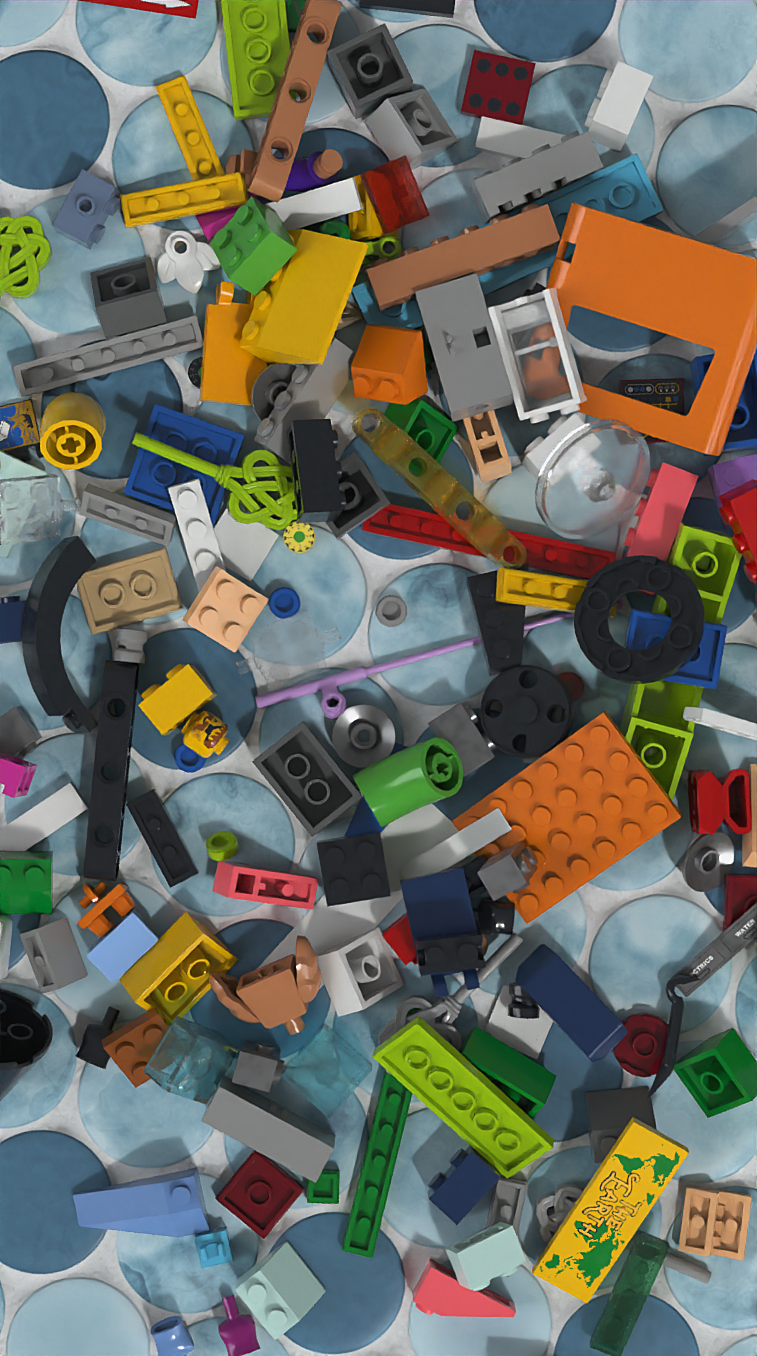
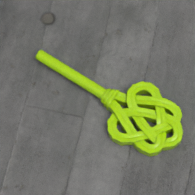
(30, 246)
(222, 474)

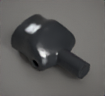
(494, 917)
(91, 1046)

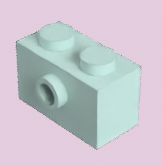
(486, 1256)

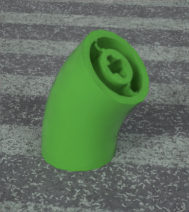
(410, 779)

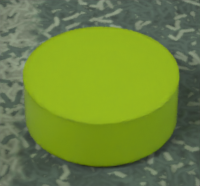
(222, 846)

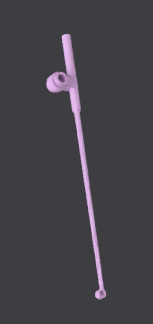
(329, 684)

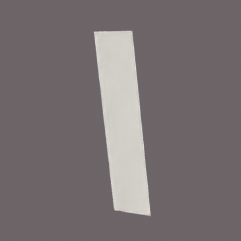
(335, 924)

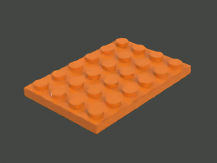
(576, 811)

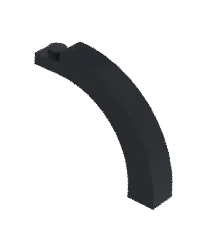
(43, 631)

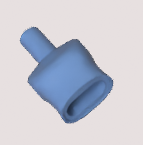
(172, 1337)

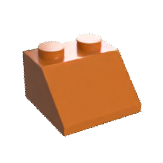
(389, 365)

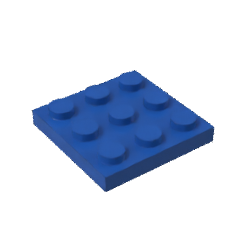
(154, 473)

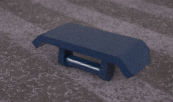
(570, 1003)

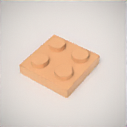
(225, 609)

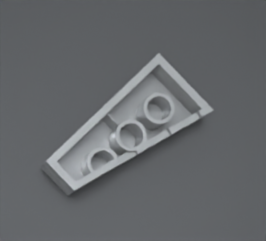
(535, 176)

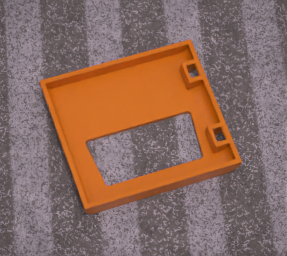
(671, 288)

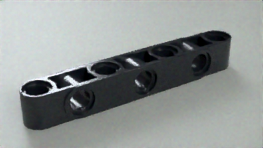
(109, 795)

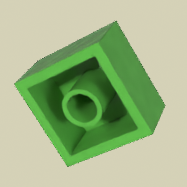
(253, 246)

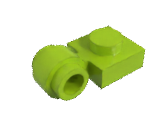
(376, 249)

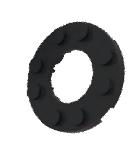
(632, 575)

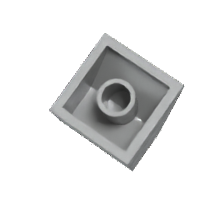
(411, 127)

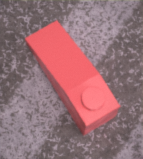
(264, 885)
(441, 1293)

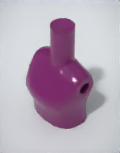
(237, 1330)

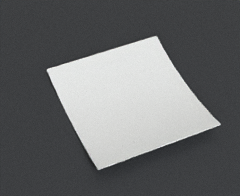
(243, 545)
(518, 1033)

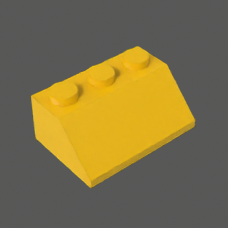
(177, 968)

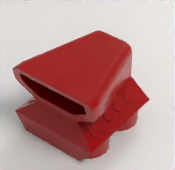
(719, 801)

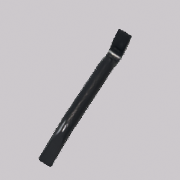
(673, 1030)

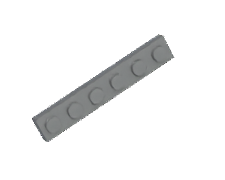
(108, 356)

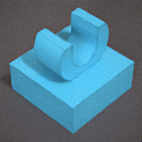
(214, 1247)

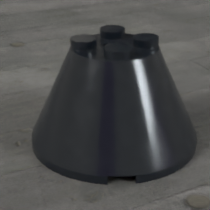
(23, 1039)

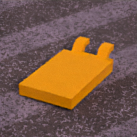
(227, 368)

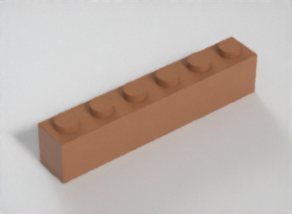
(470, 253)

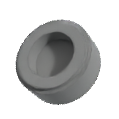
(391, 611)

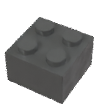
(369, 70)

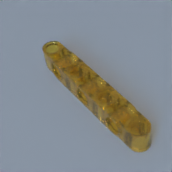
(439, 489)

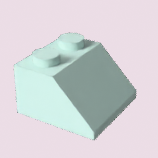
(280, 1290)

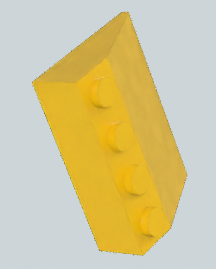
(304, 300)

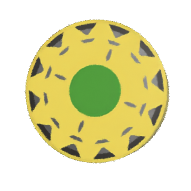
(299, 537)

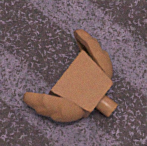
(273, 992)

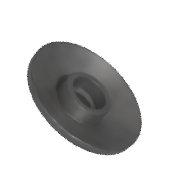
(272, 377)
(360, 718)
(708, 861)

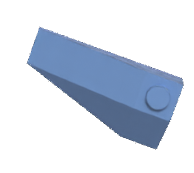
(154, 1205)

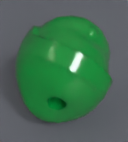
(335, 226)

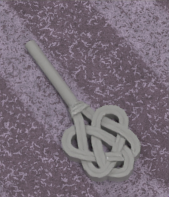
(448, 1005)
(563, 1203)

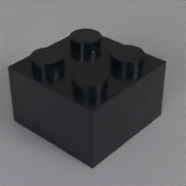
(353, 868)

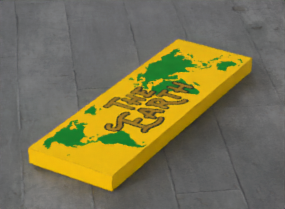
(610, 1210)

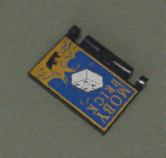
(19, 430)

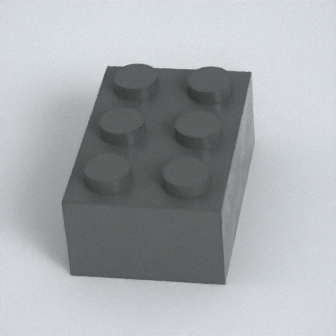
(307, 778)

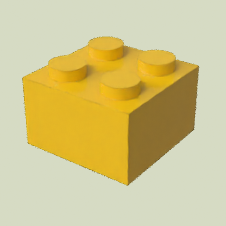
(177, 698)

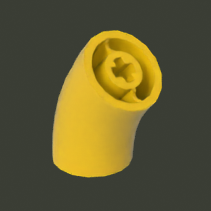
(72, 431)

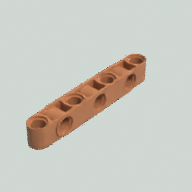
(289, 115)

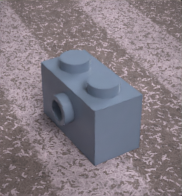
(87, 209)

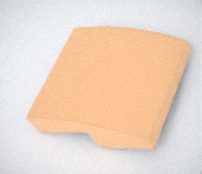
(715, 1222)

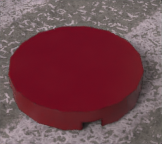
(643, 1045)

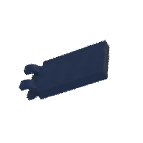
(440, 906)

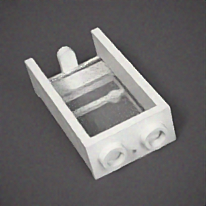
(537, 356)

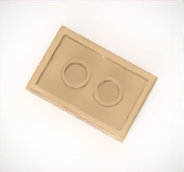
(129, 591)

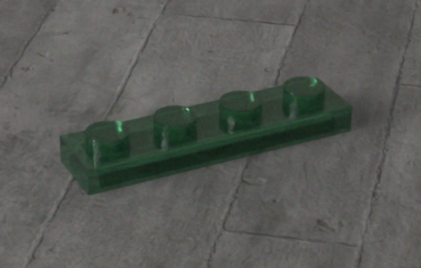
(629, 1294)

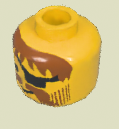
(205, 734)

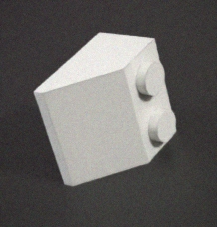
(359, 972)

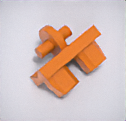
(95, 918)

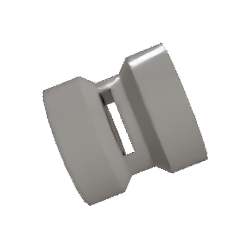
(130, 646)

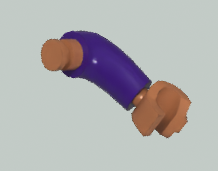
(305, 174)

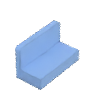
(122, 945)

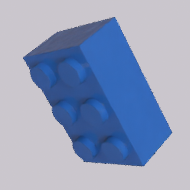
(743, 428)

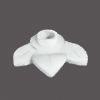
(186, 266)

